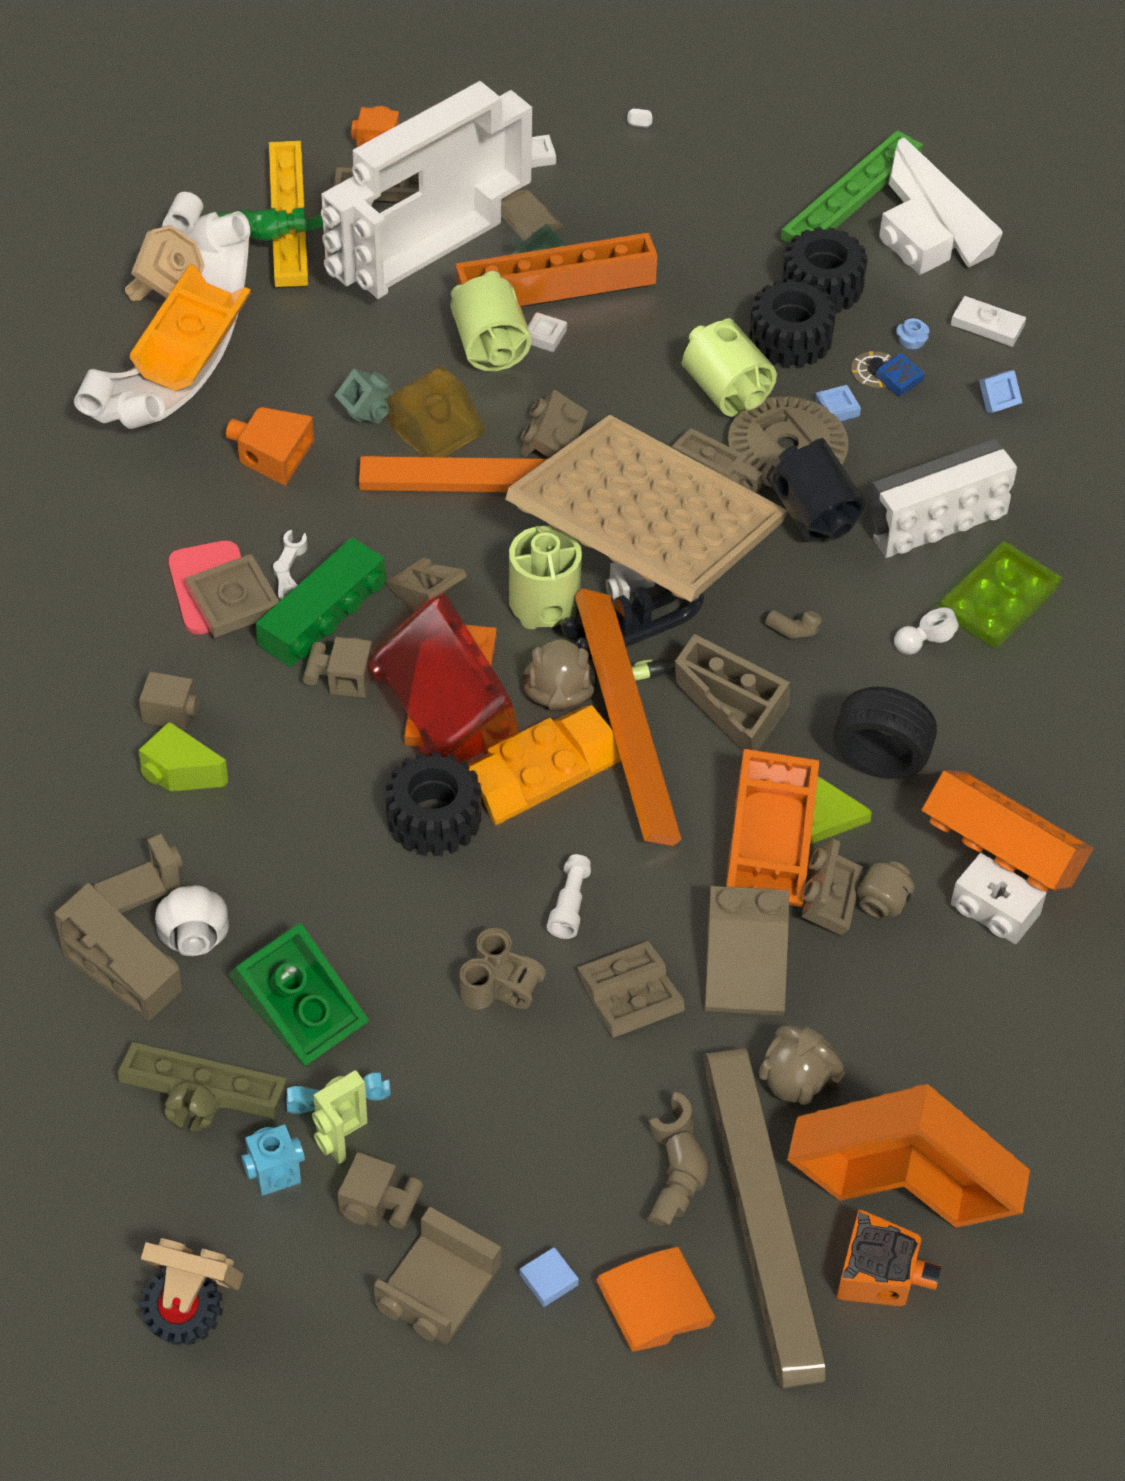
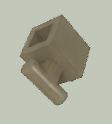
(345, 667)
(372, 1189)

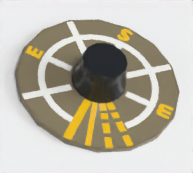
(865, 368)

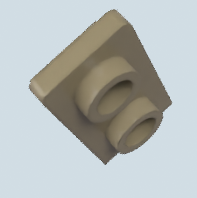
(145, 881)

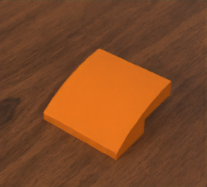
(655, 1299)

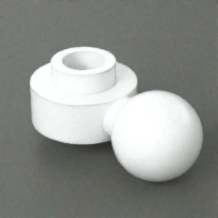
(935, 626)

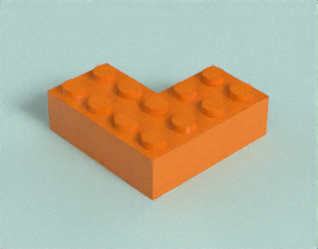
(911, 1143)

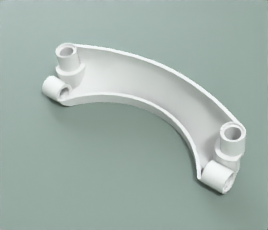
(128, 394)

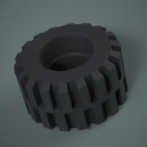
(828, 261)
(792, 323)
(433, 828)

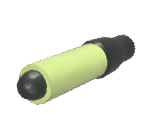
(652, 669)

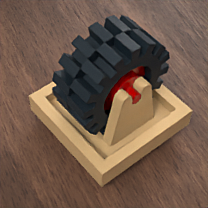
(184, 1297)

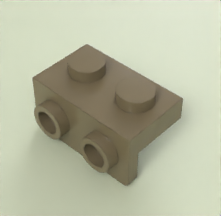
(553, 425)
(831, 889)

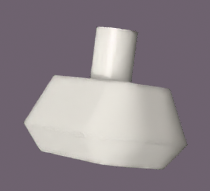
(639, 118)

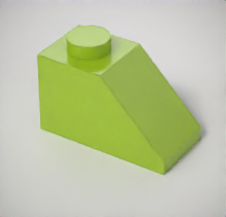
(181, 762)

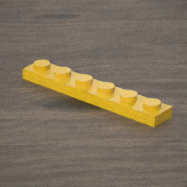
(288, 194)

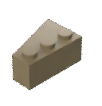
(732, 691)
(116, 953)

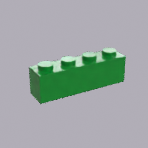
(321, 602)

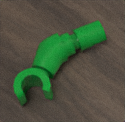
(271, 224)

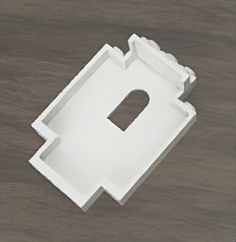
(467, 160)

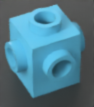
(273, 1159)

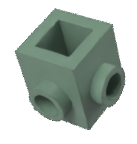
(365, 395)

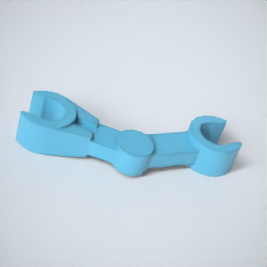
(301, 1099)

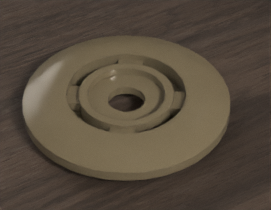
(784, 418)

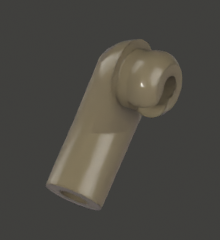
(794, 628)

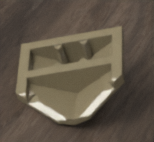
(424, 581)

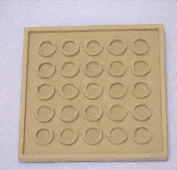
(647, 507)

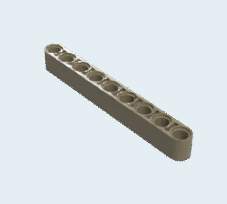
(764, 1220)

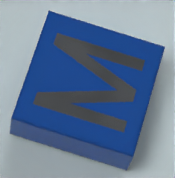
(900, 374)

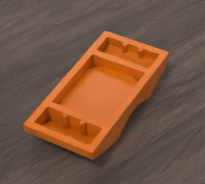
(773, 823)

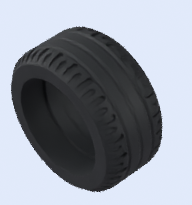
(890, 712)

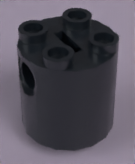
(817, 491)

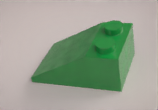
(298, 995)

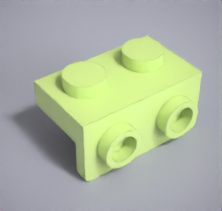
(338, 1112)

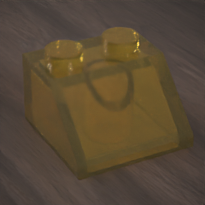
(434, 414)

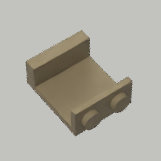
(439, 1278)

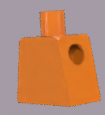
(272, 442)

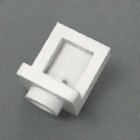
(624, 581)

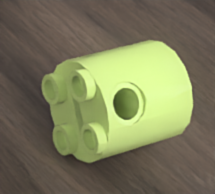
(490, 322)
(728, 367)
(544, 576)

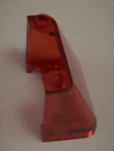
(444, 683)

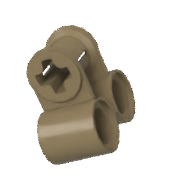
(501, 974)

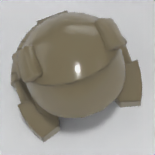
(559, 675)
(800, 1064)

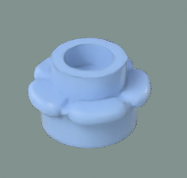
(912, 333)

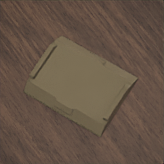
(527, 213)

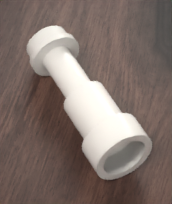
(564, 919)

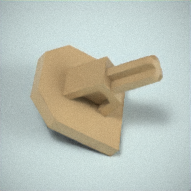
(162, 262)

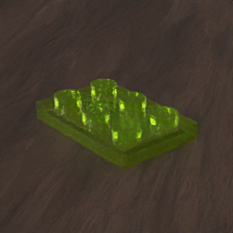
(1001, 594)

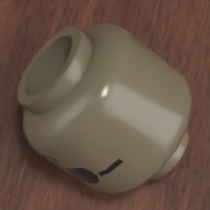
(885, 890)

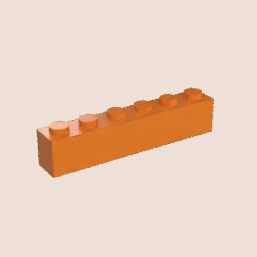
(571, 269)

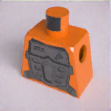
(884, 1263)

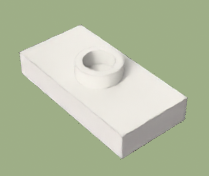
(988, 321)

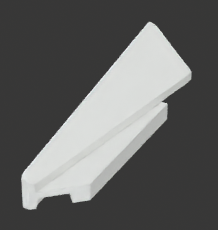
(920, 180)

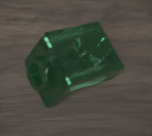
(541, 239)

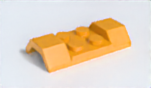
(186, 331)
(544, 761)

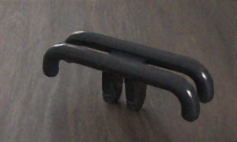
(636, 618)

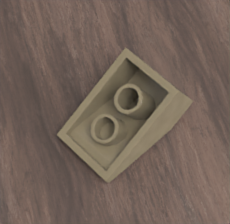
(747, 950)

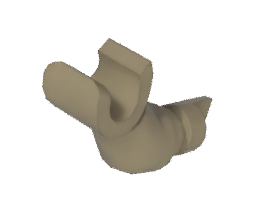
(686, 1159)

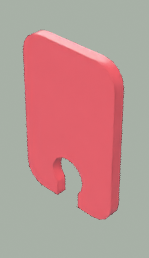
(189, 562)

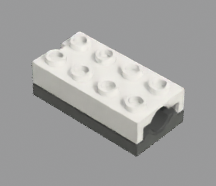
(940, 498)

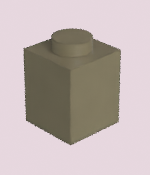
(168, 700)

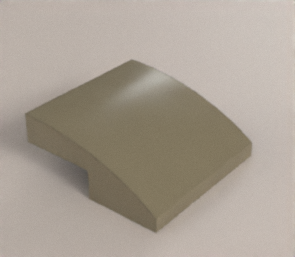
(630, 989)

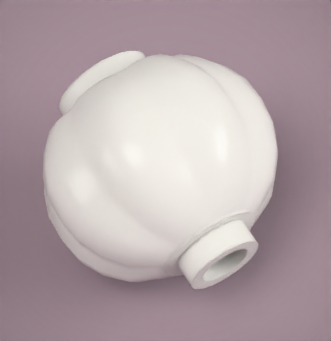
(192, 920)

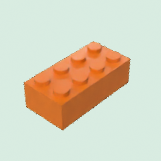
(1006, 830)

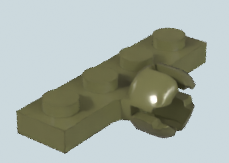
(200, 1085)

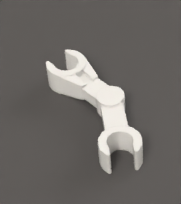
(283, 565)

